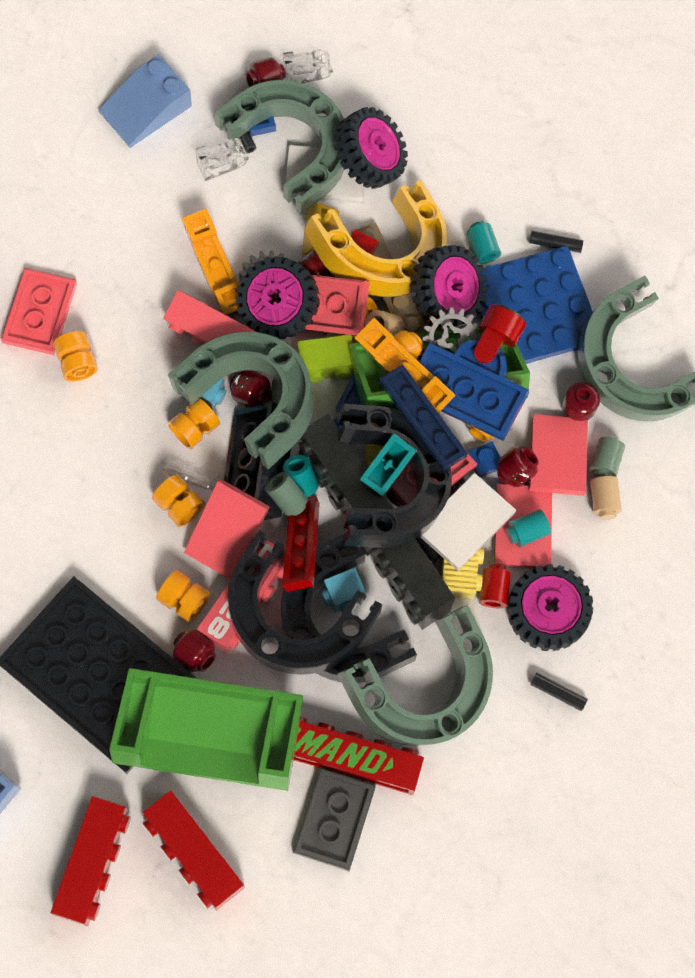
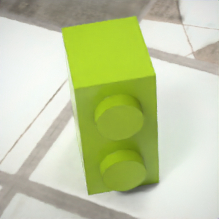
(327, 357)

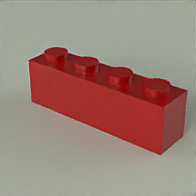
(193, 850)
(90, 860)

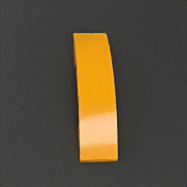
(212, 260)
(391, 354)

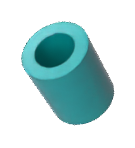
(483, 242)
(302, 473)
(528, 528)

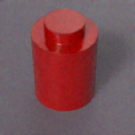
(495, 586)

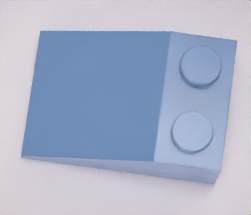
(146, 101)

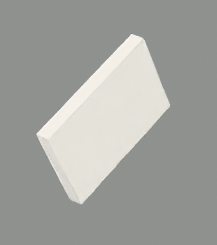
(302, 156)
(468, 522)

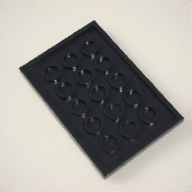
(80, 659)

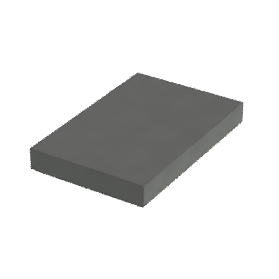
(334, 819)

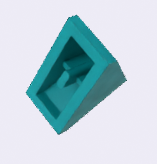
(388, 464)

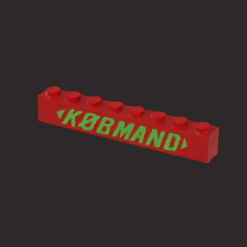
(358, 757)

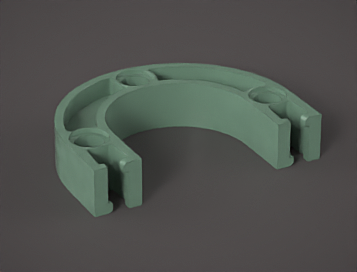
(300, 102)
(257, 353)
(596, 356)
(463, 707)

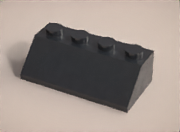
(242, 468)

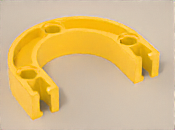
(385, 276)

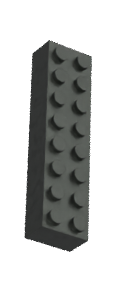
(405, 566)

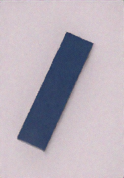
(423, 417)

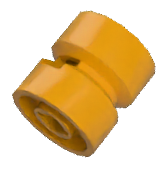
(75, 355)
(191, 425)
(180, 503)
(183, 596)

